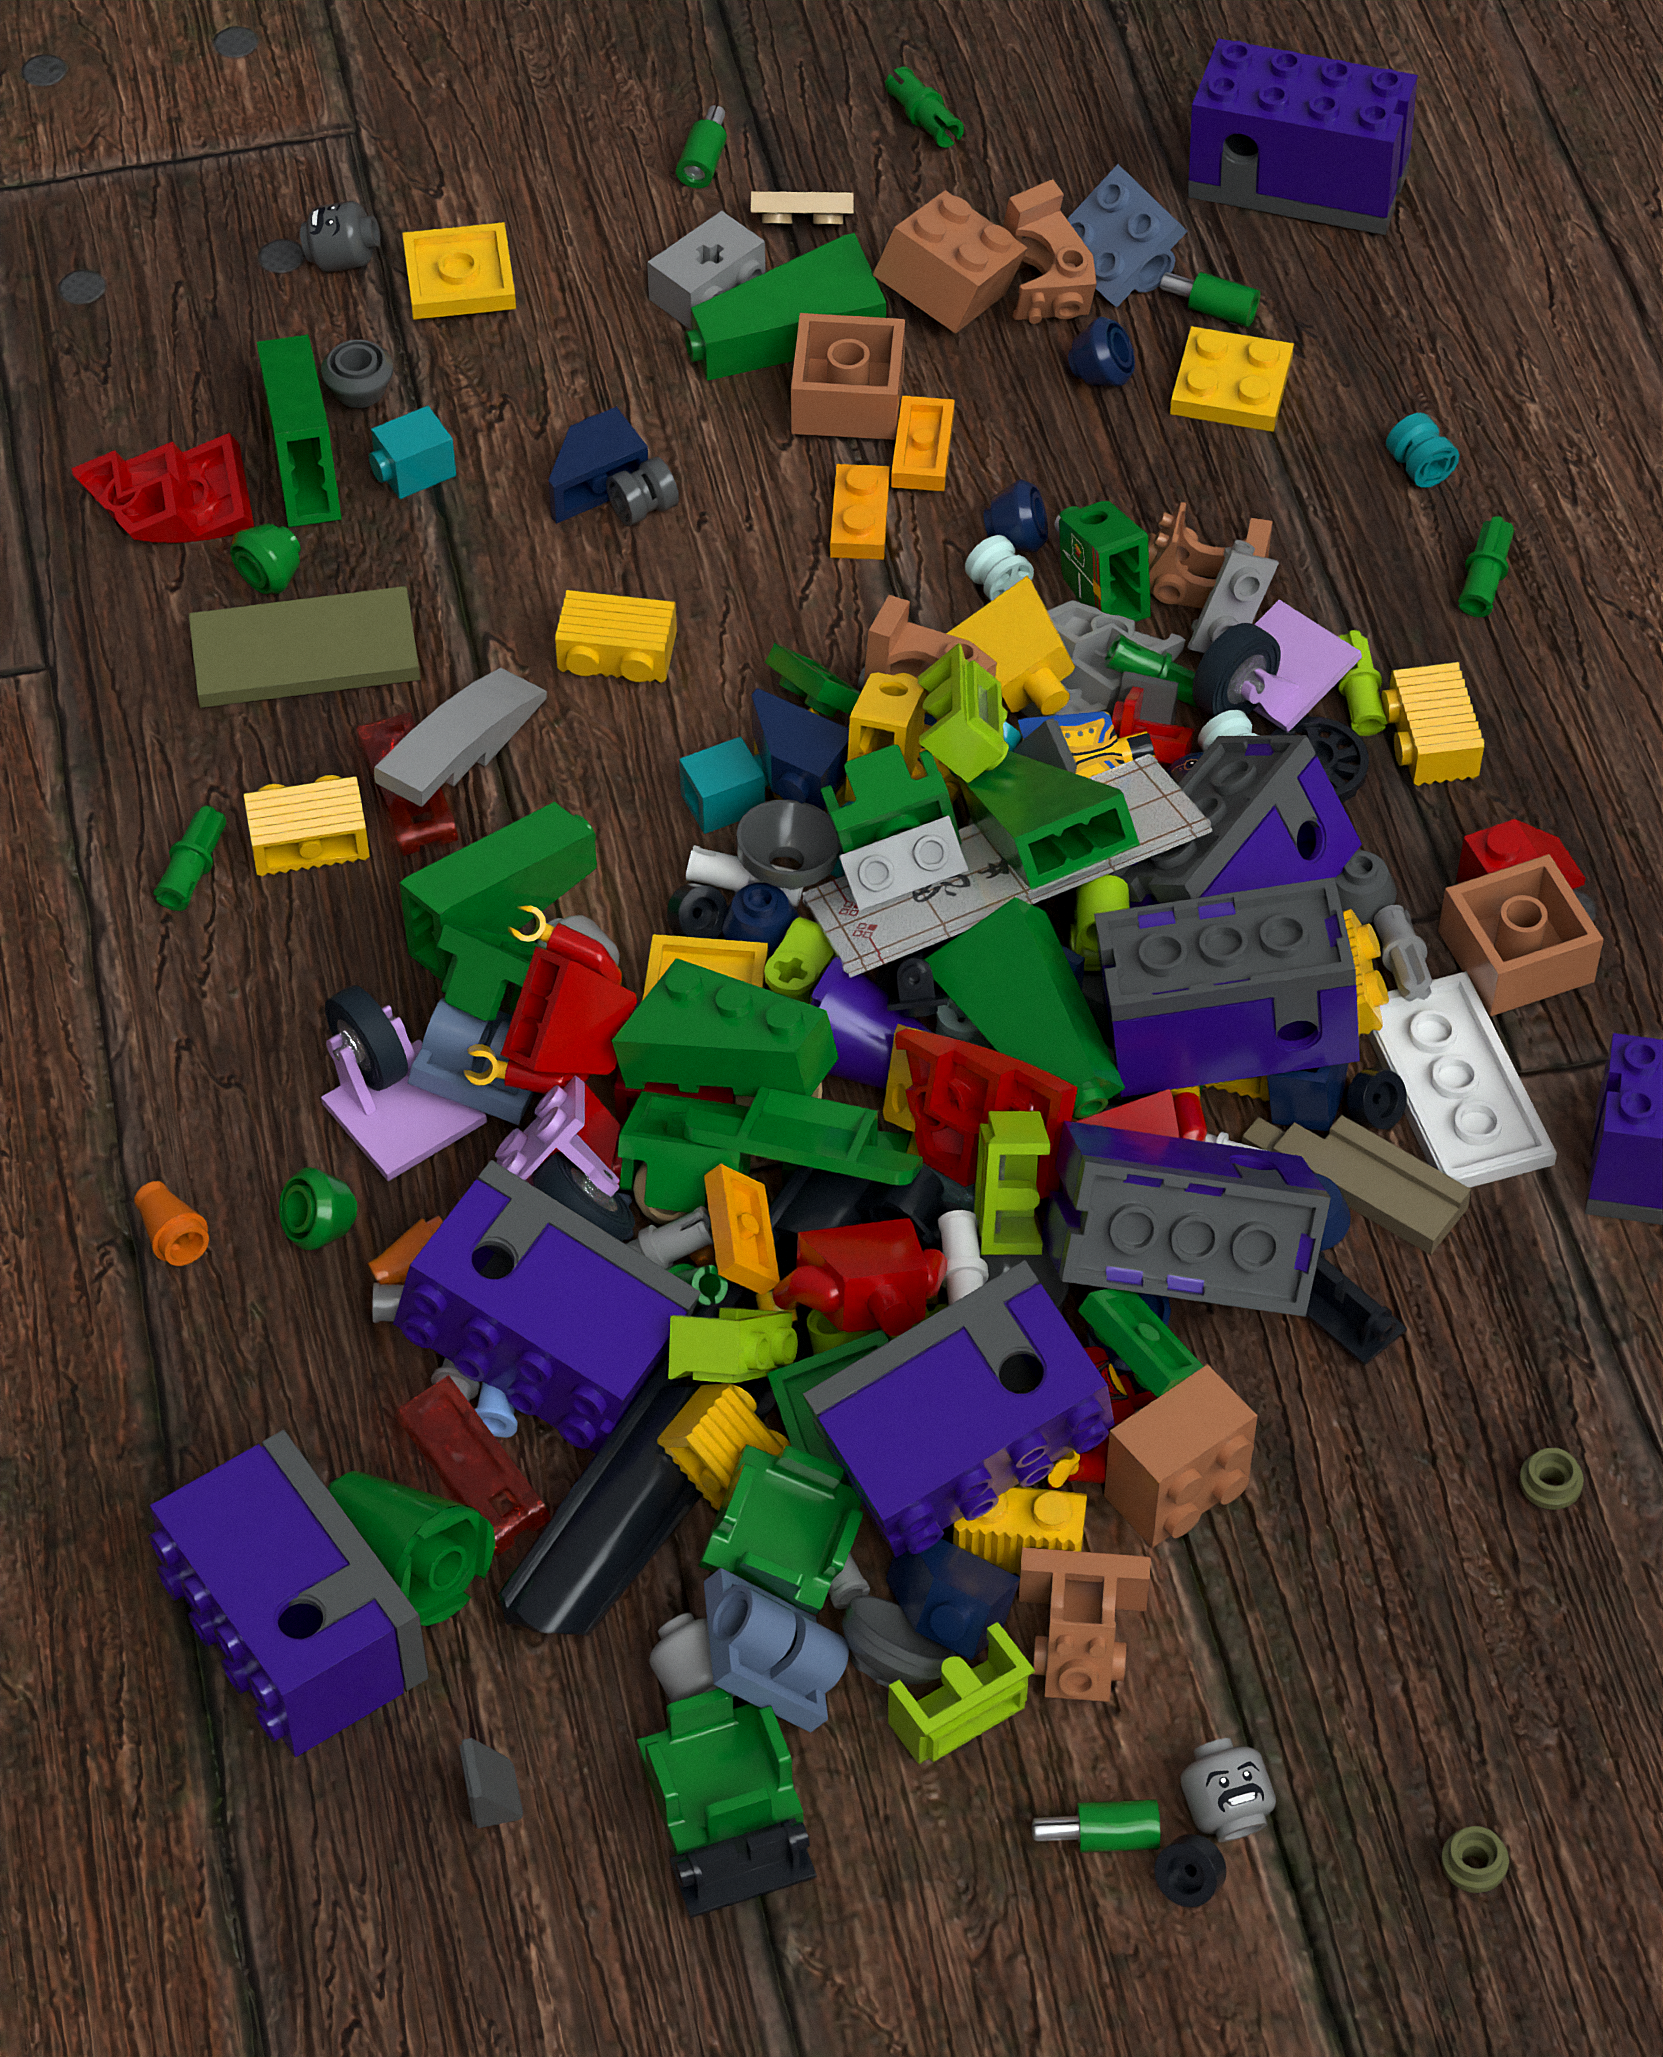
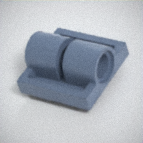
(1126, 235)
(445, 1057)
(771, 1650)

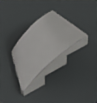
(1087, 638)

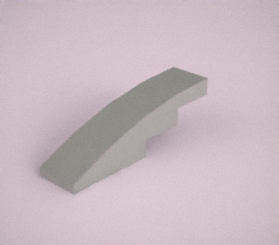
(459, 734)

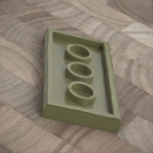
(303, 646)

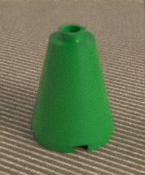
(420, 1539)

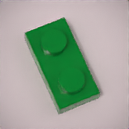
(813, 681)
(1139, 1339)

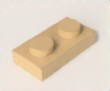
(825, 206)

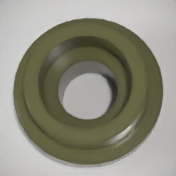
(1552, 1464)
(1479, 1843)

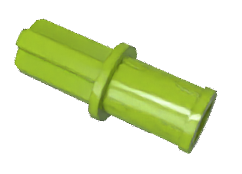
(1361, 690)

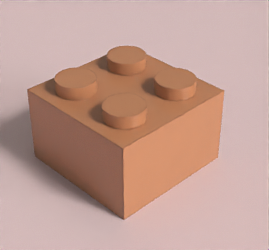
(950, 261)
(847, 376)
(1520, 935)
(1180, 1456)

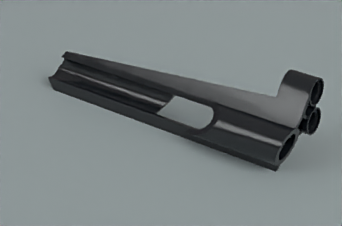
(632, 1488)

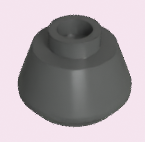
(357, 372)
(1365, 886)

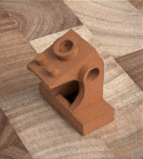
(1056, 251)
(1179, 555)
(909, 648)
(1082, 1597)

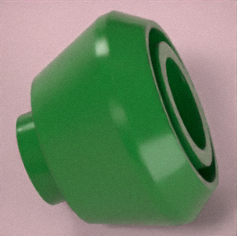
(266, 557)
(316, 1208)

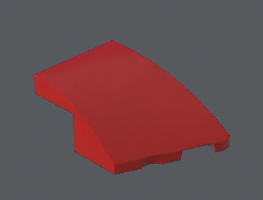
(173, 492)
(956, 1089)

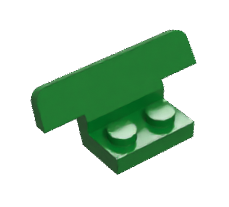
(806, 1134)

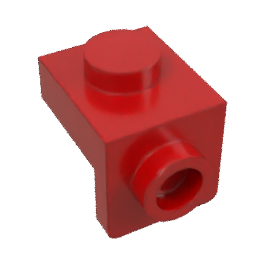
(1168, 741)

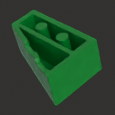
(723, 1034)

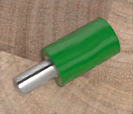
(702, 150)
(1216, 297)
(1105, 1826)

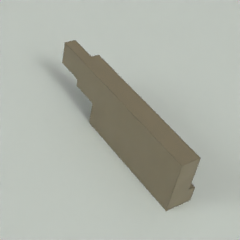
(1374, 1178)

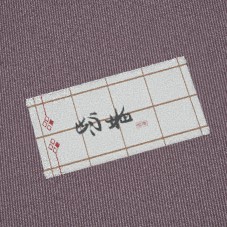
(951, 906)

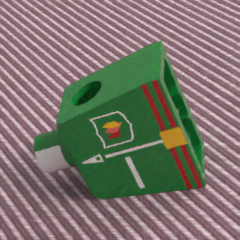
(1105, 559)

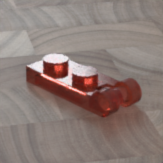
(376, 742)
(471, 1460)

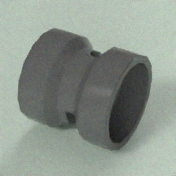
(642, 491)

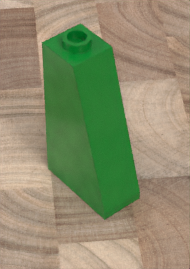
(760, 318)
(299, 430)
(1048, 818)
(487, 881)
(1026, 1000)

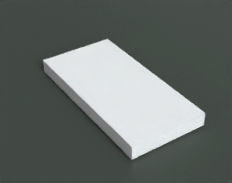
(1460, 1085)

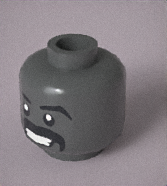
(339, 236)

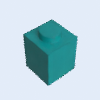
(412, 452)
(722, 783)

